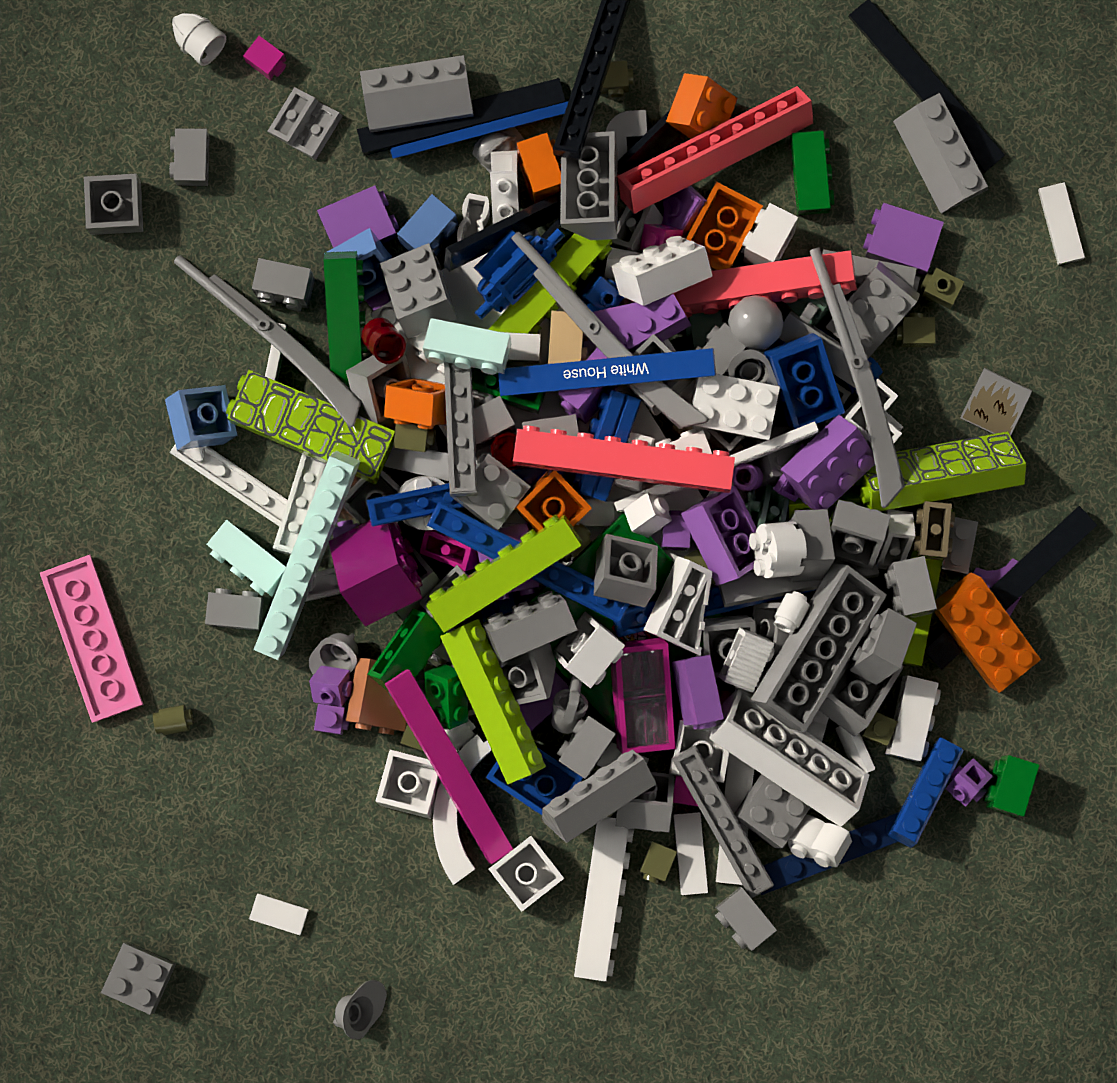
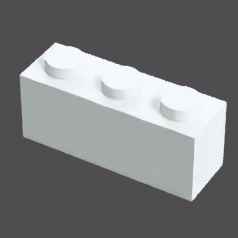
(914, 718)

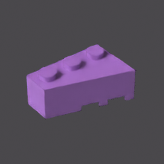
(636, 323)

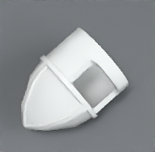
(198, 36)

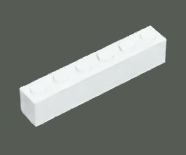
(602, 900)

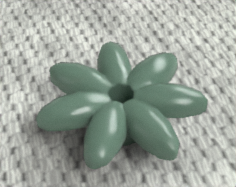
(752, 505)

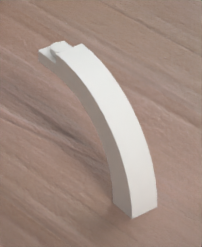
(445, 817)

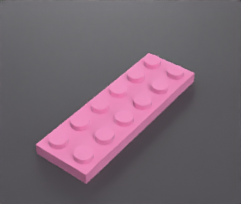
(91, 638)

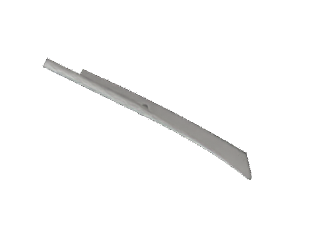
(334, 390)
(659, 394)
(883, 448)

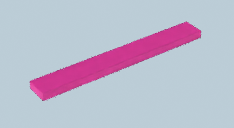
(448, 766)

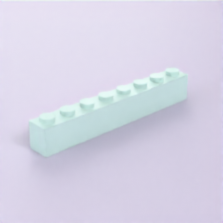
(307, 555)

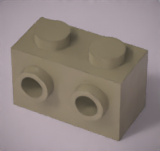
(934, 529)

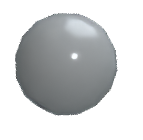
(756, 322)

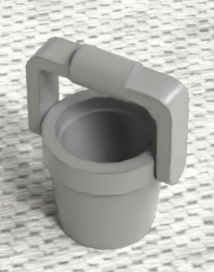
(569, 707)

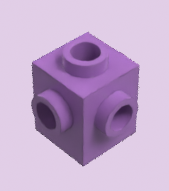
(969, 782)

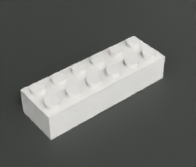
(790, 758)

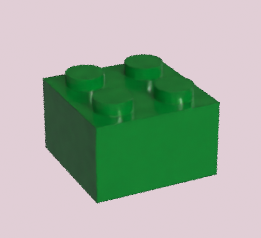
(1011, 785)

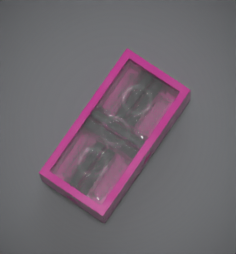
(643, 697)

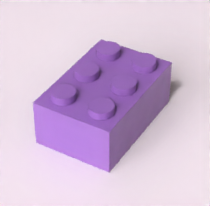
(829, 464)
(722, 534)

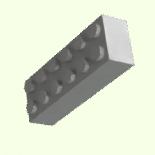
(819, 648)

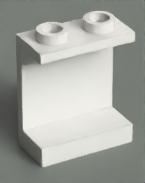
(504, 184)

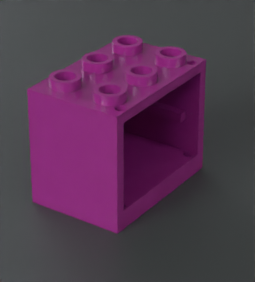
(375, 570)

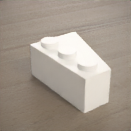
(681, 606)

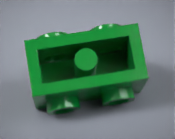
(446, 696)

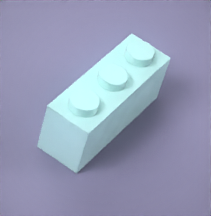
(467, 346)
(247, 558)

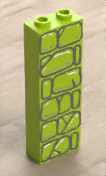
(308, 424)
(950, 471)

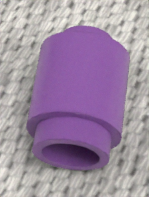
(740, 473)

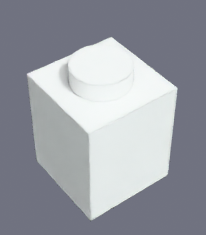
(647, 514)

